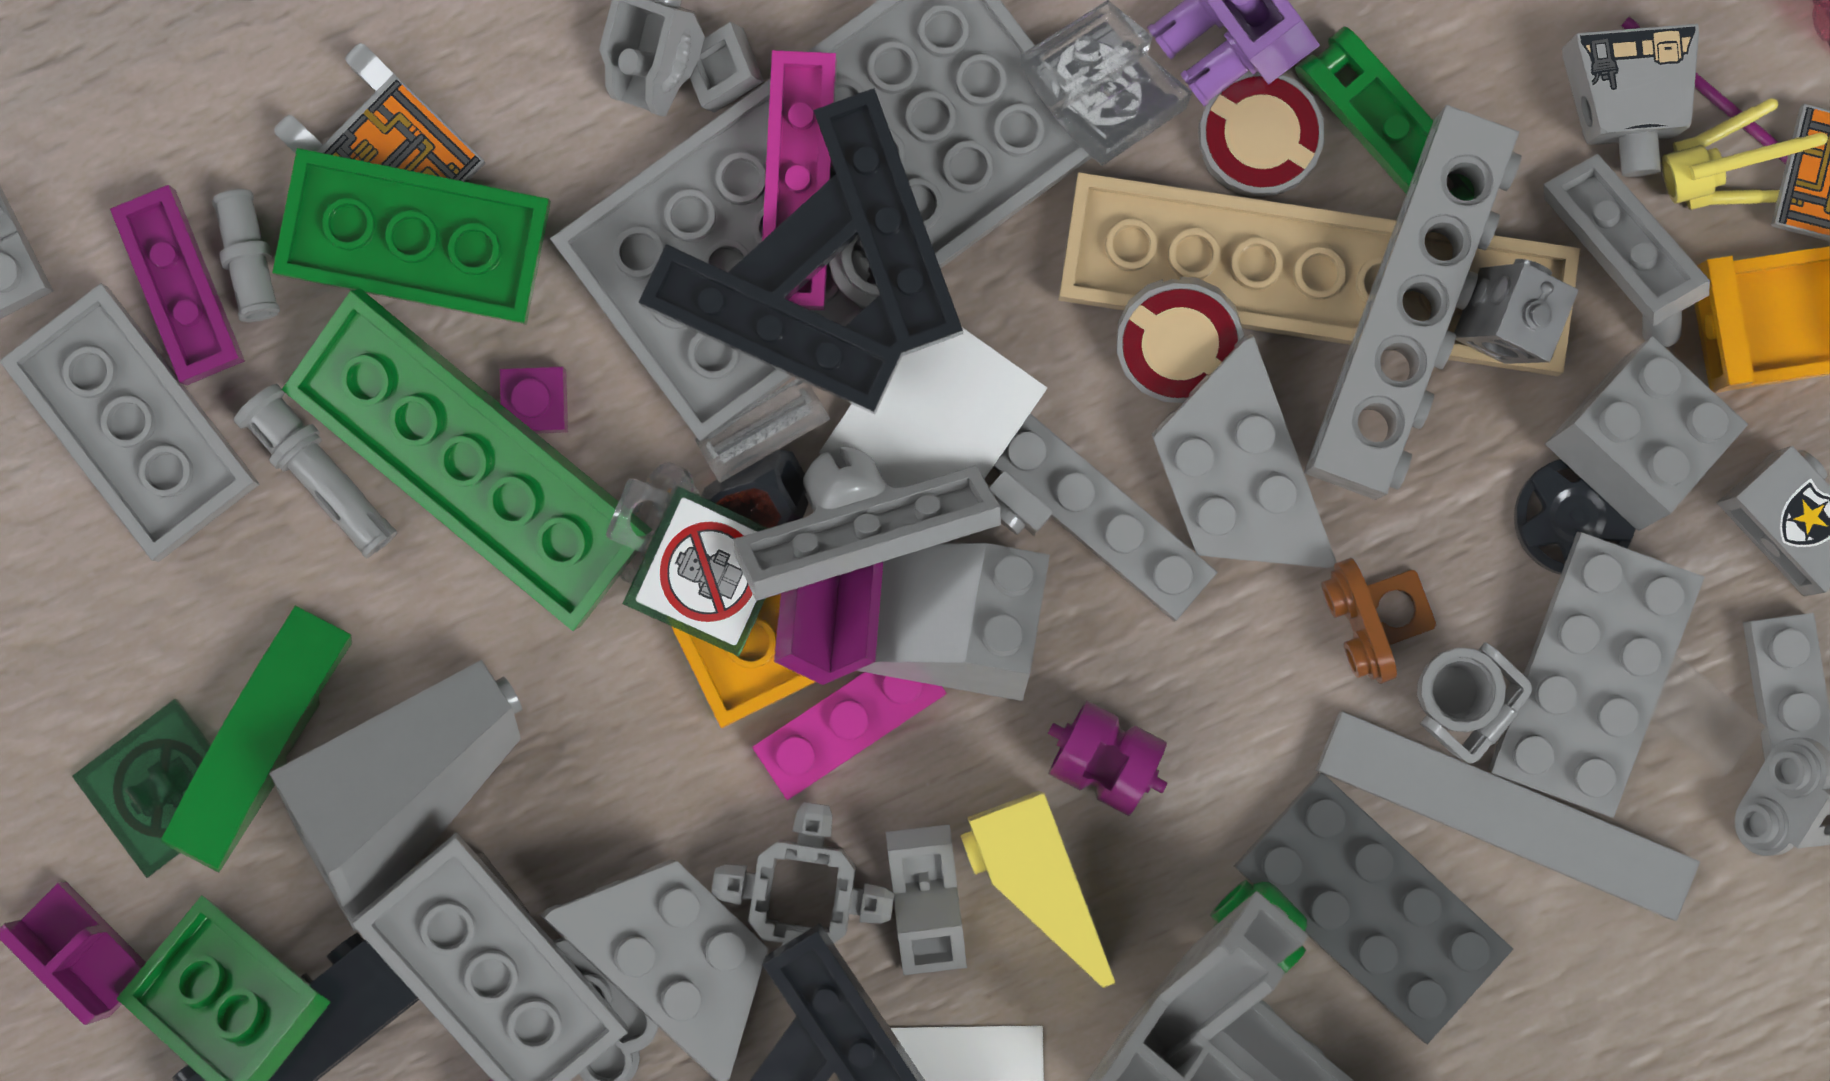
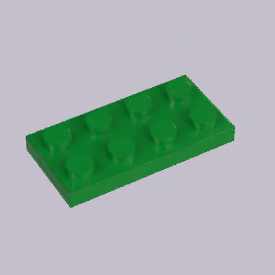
(411, 236)

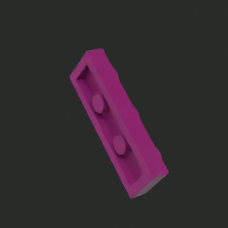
(177, 285)

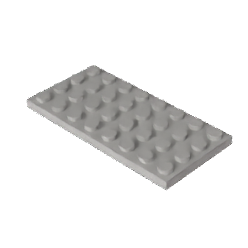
(964, 129)

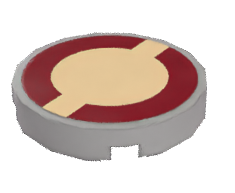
(1261, 135)
(1176, 336)

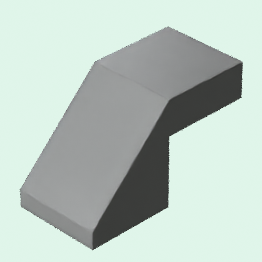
(926, 899)

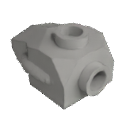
(649, 51)

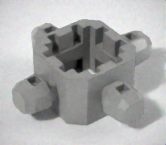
(813, 824)

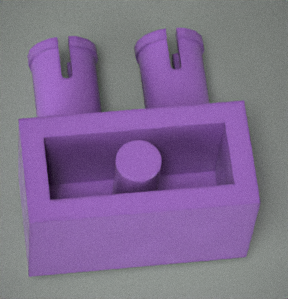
(1260, 38)

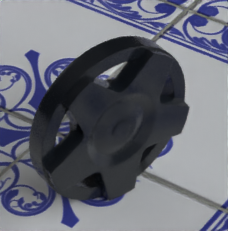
(1564, 512)

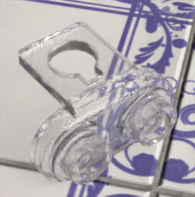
(649, 504)

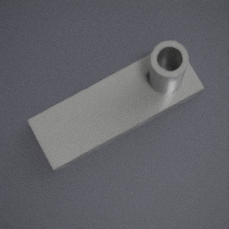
(1629, 246)

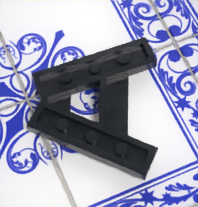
(751, 302)
(834, 1020)

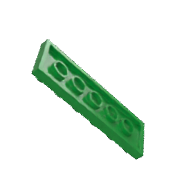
(463, 458)

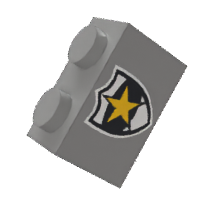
(1787, 516)

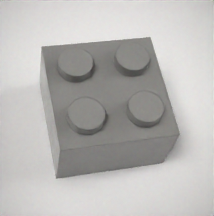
(1646, 434)

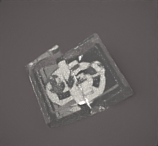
(1104, 82)

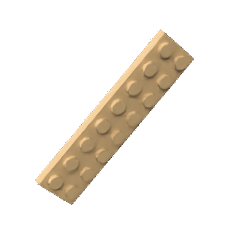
(1277, 262)

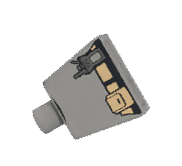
(1634, 89)

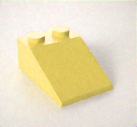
(1032, 869)

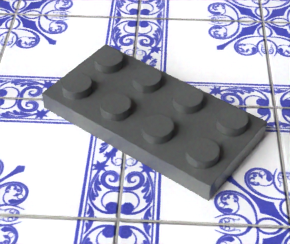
(1375, 908)

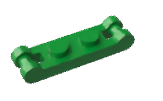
(1374, 108)

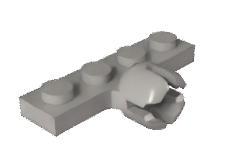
(862, 523)

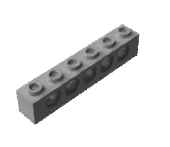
(1454, 145)

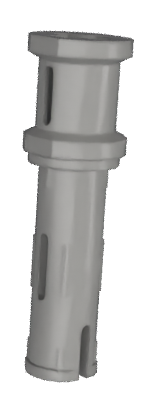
(298, 450)

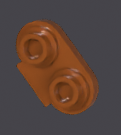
(1350, 596)

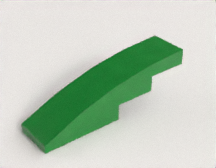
(256, 739)

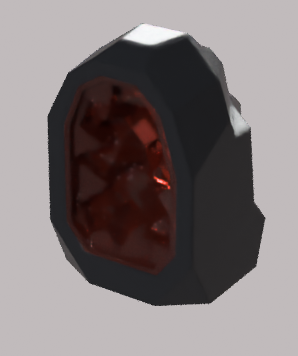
(764, 492)

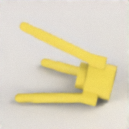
(1695, 172)

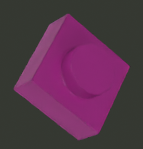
(536, 397)

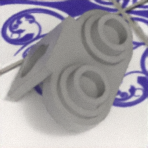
(1787, 800)

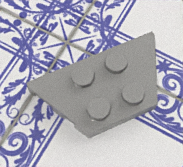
(1240, 469)
(672, 957)

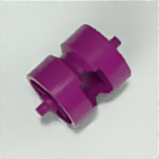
(1107, 758)

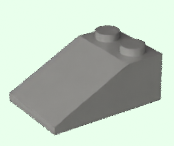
(961, 617)

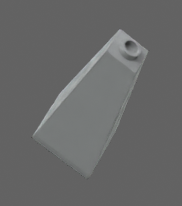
(397, 781)

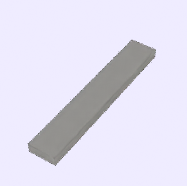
(1508, 816)

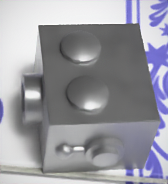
(1516, 313)

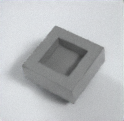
(725, 68)
(1019, 506)

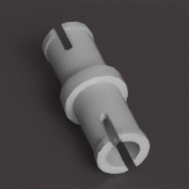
(245, 255)

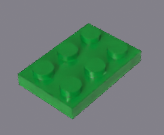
(222, 998)

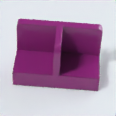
(74, 953)

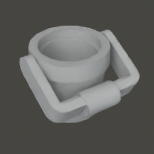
(1468, 693)

